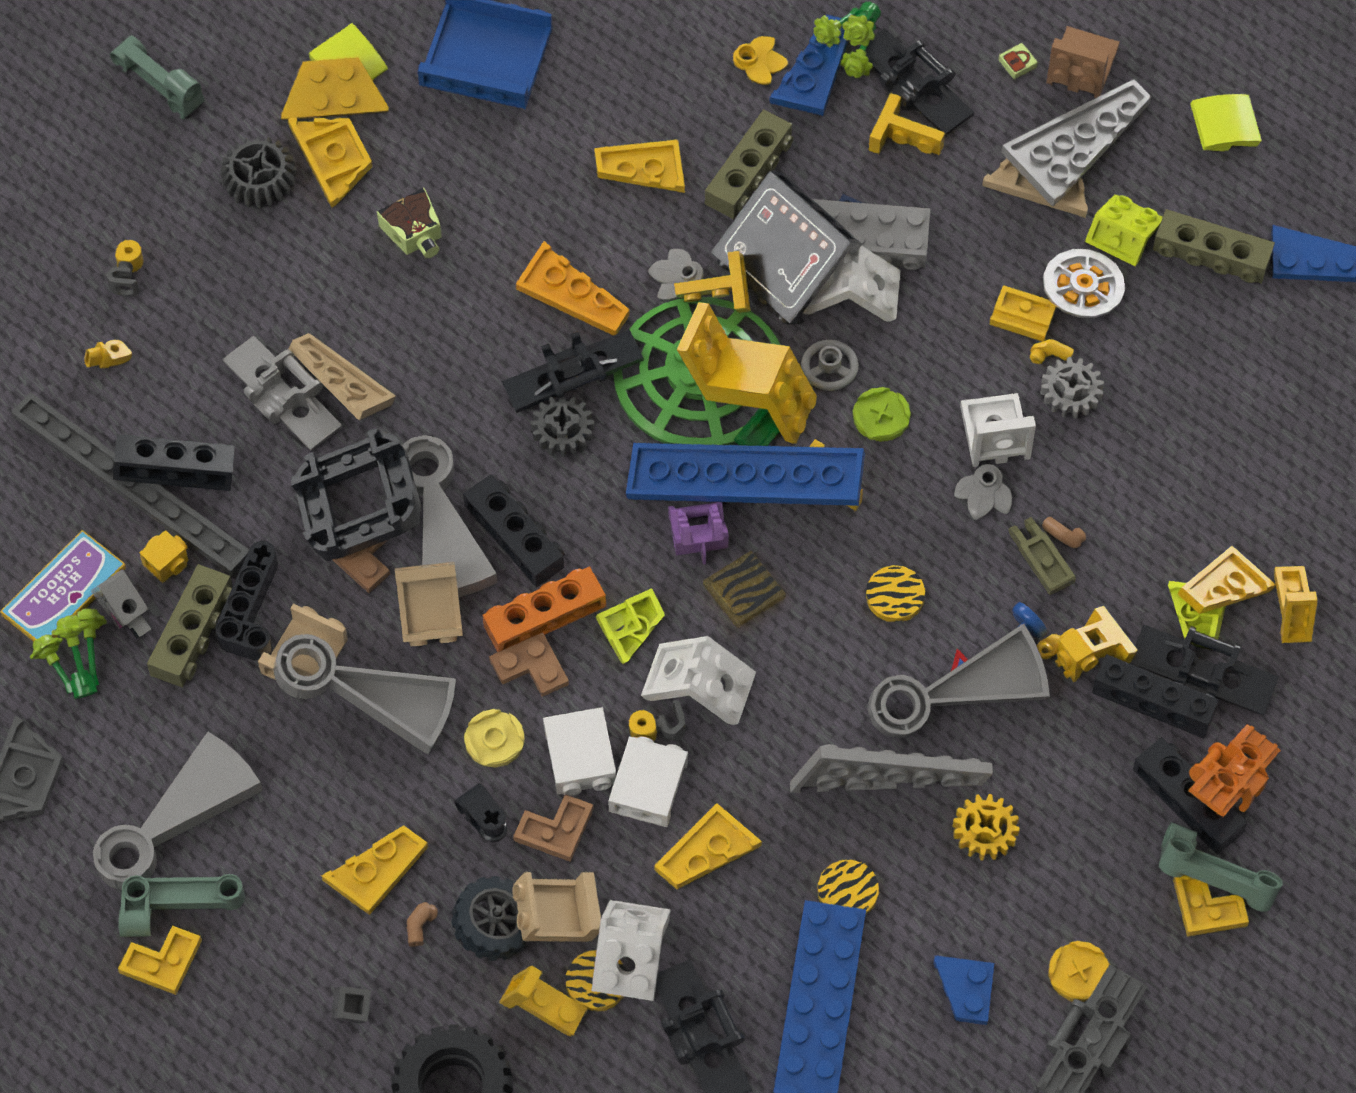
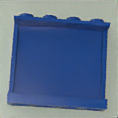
(487, 51)

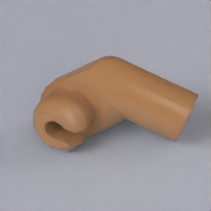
(1057, 530)
(415, 922)

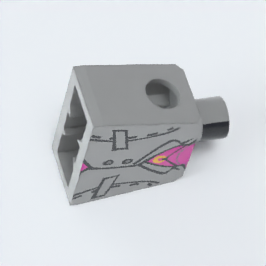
(120, 590)

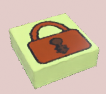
(1018, 61)

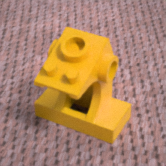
(1079, 653)

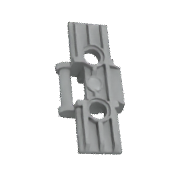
(276, 398)

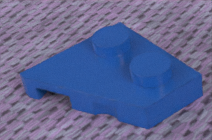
(967, 987)

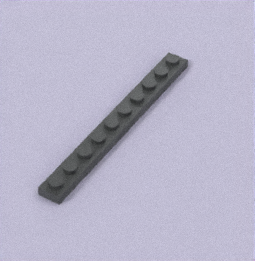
(147, 497)

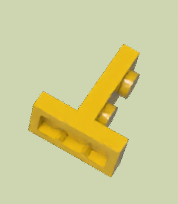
(904, 130)
(720, 286)
(1296, 604)
(543, 1001)

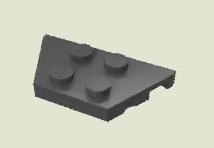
(26, 773)

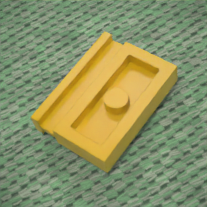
(1023, 313)

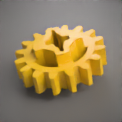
(984, 839)

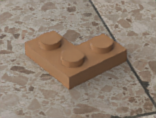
(364, 567)
(531, 657)
(556, 836)

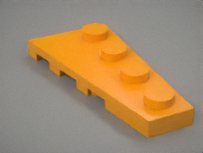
(563, 287)

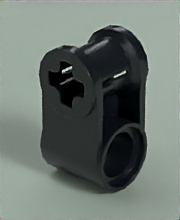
(480, 811)

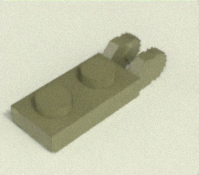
(1043, 557)

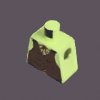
(412, 224)

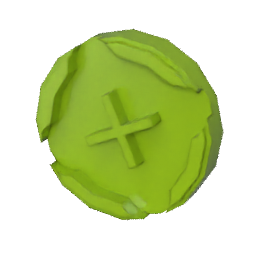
(881, 414)

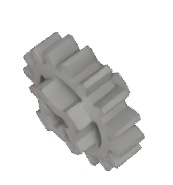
(1086, 389)

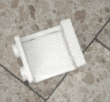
(580, 751)
(647, 781)

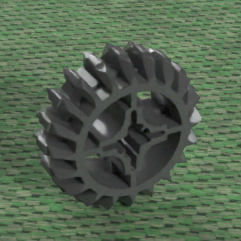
(266, 182)

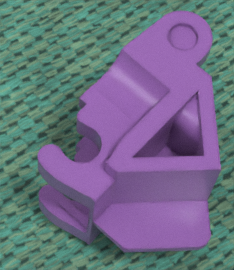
(701, 537)

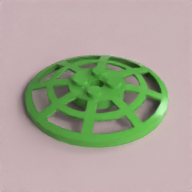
(679, 375)

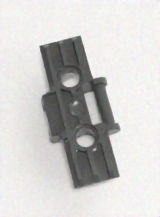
(1101, 1038)

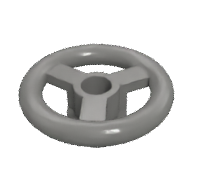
(830, 351)

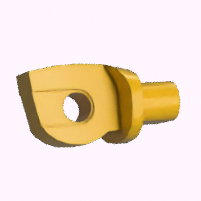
(108, 354)

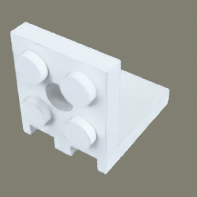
(865, 281)
(1001, 438)
(696, 670)
(632, 933)

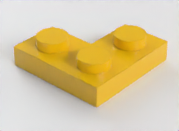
(1207, 914)
(162, 968)

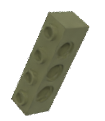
(765, 130)
(1207, 235)
(203, 585)

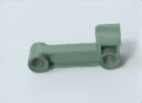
(177, 86)
(1182, 858)
(173, 894)

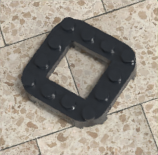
(402, 500)

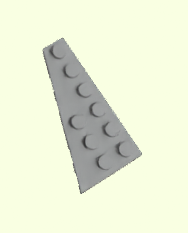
(1067, 146)
(882, 770)

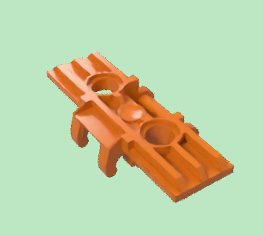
(1229, 774)

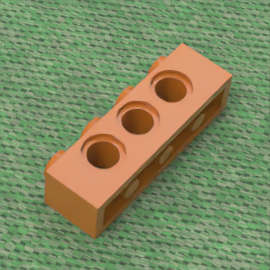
(551, 594)

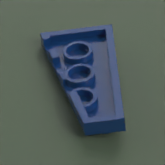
(1311, 257)

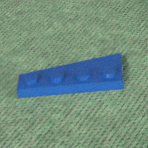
(811, 77)

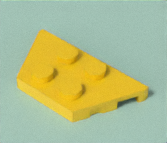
(333, 89)
(333, 154)

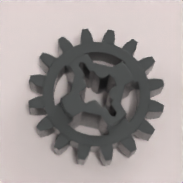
(576, 430)

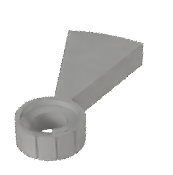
(443, 530)
(1000, 673)
(403, 702)
(205, 786)

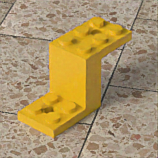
(747, 373)

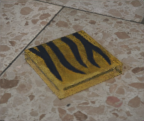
(744, 589)

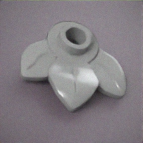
(674, 271)
(984, 495)

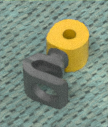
(128, 259)
(645, 725)

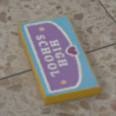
(62, 587)

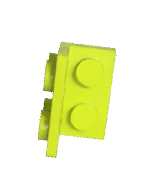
(1123, 228)

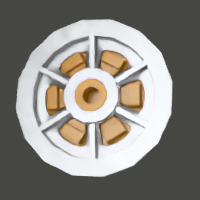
(1083, 283)

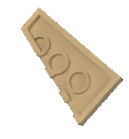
(344, 380)

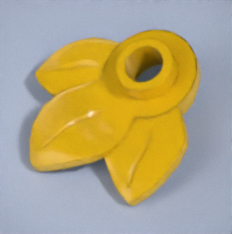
(762, 62)

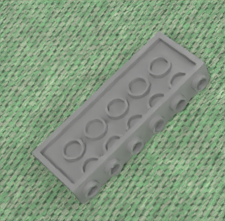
(888, 231)

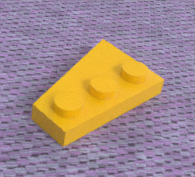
(642, 164)
(1225, 582)
(706, 847)
(375, 872)

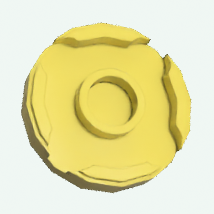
(499, 746)

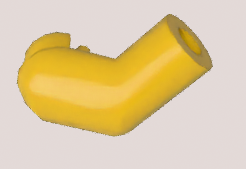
(1048, 348)
(1049, 646)

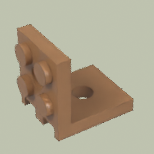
(1082, 61)

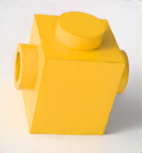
(165, 555)

